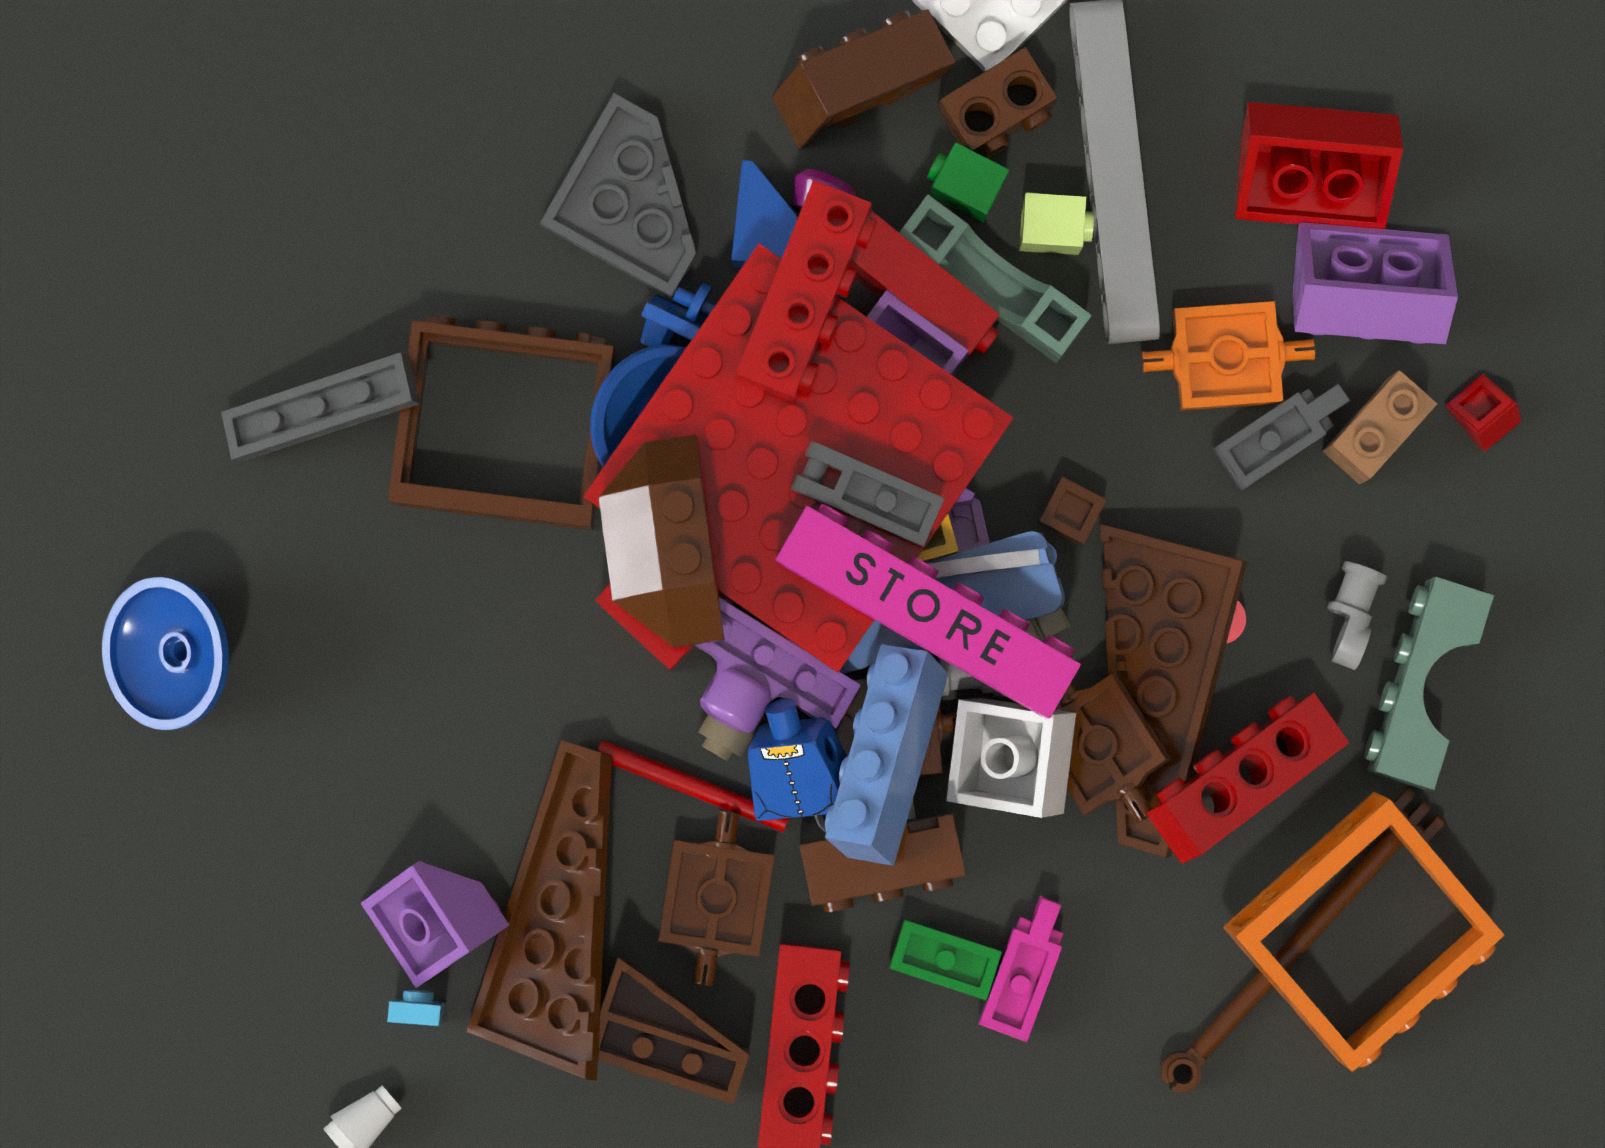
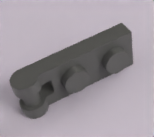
(869, 494)

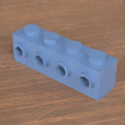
(886, 754)

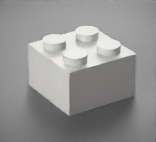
(1010, 758)

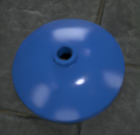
(626, 394)
(165, 653)

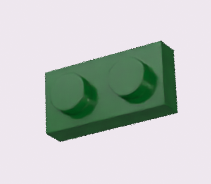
(945, 959)

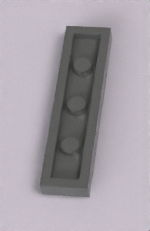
(320, 407)

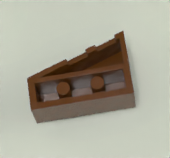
(862, 74)

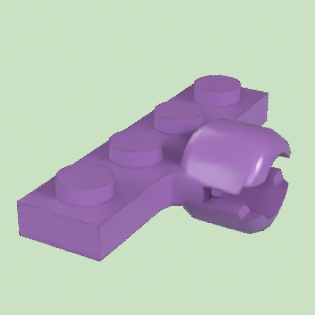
(762, 665)

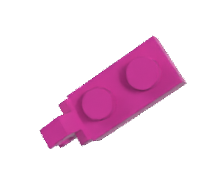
(1024, 973)

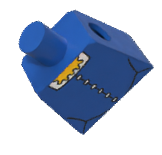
(793, 764)

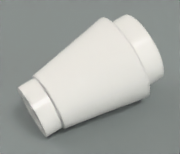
(363, 1120)

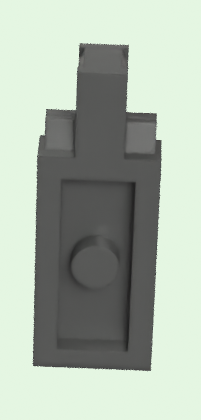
(1278, 435)

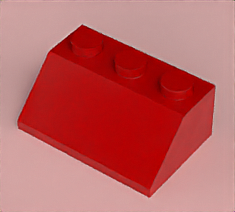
(1317, 166)

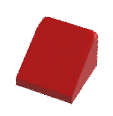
(1484, 412)

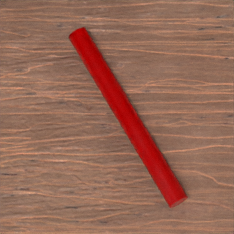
(685, 783)

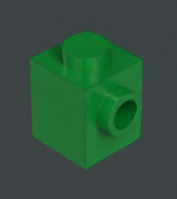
(966, 181)

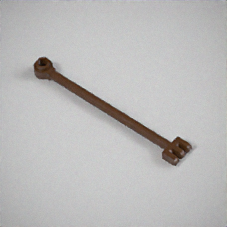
(1296, 945)

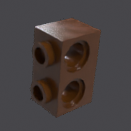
(990, 96)

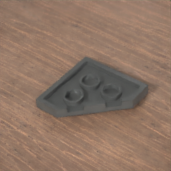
(625, 200)

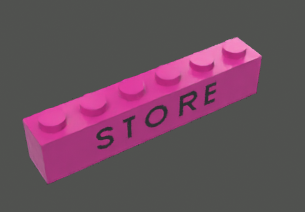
(928, 612)

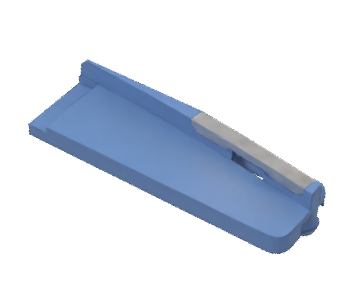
(1019, 581)

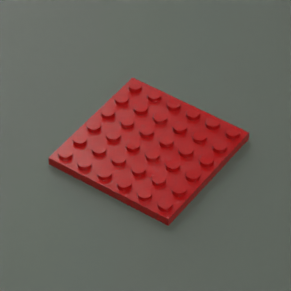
(867, 402)

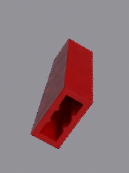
(925, 287)

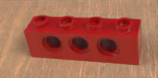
(1310, 741)
(798, 967)

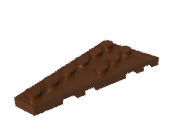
(1166, 644)
(548, 964)

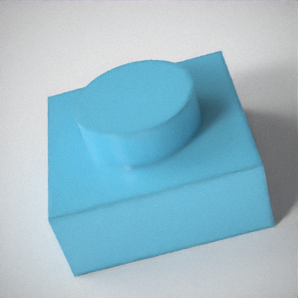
(416, 1008)

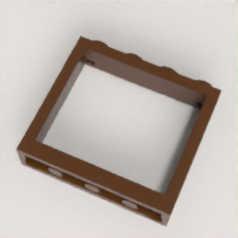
(492, 338)

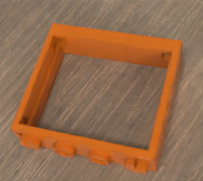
(1309, 875)

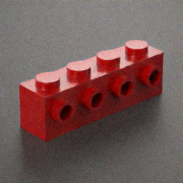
(805, 290)

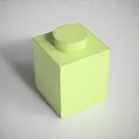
(1054, 224)

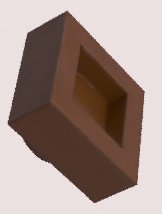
(1072, 511)

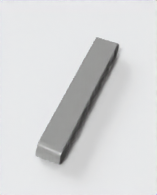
(1114, 171)

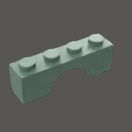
(1025, 305)
(1407, 742)

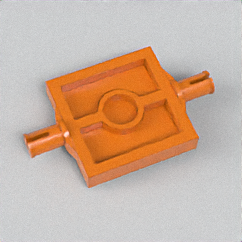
(1227, 355)

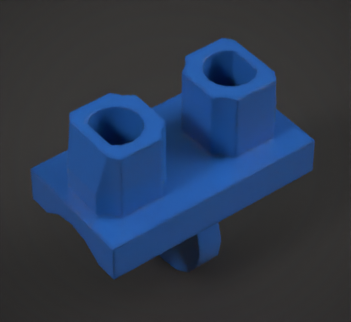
(668, 318)

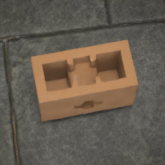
(1379, 427)

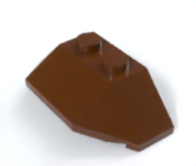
(662, 543)

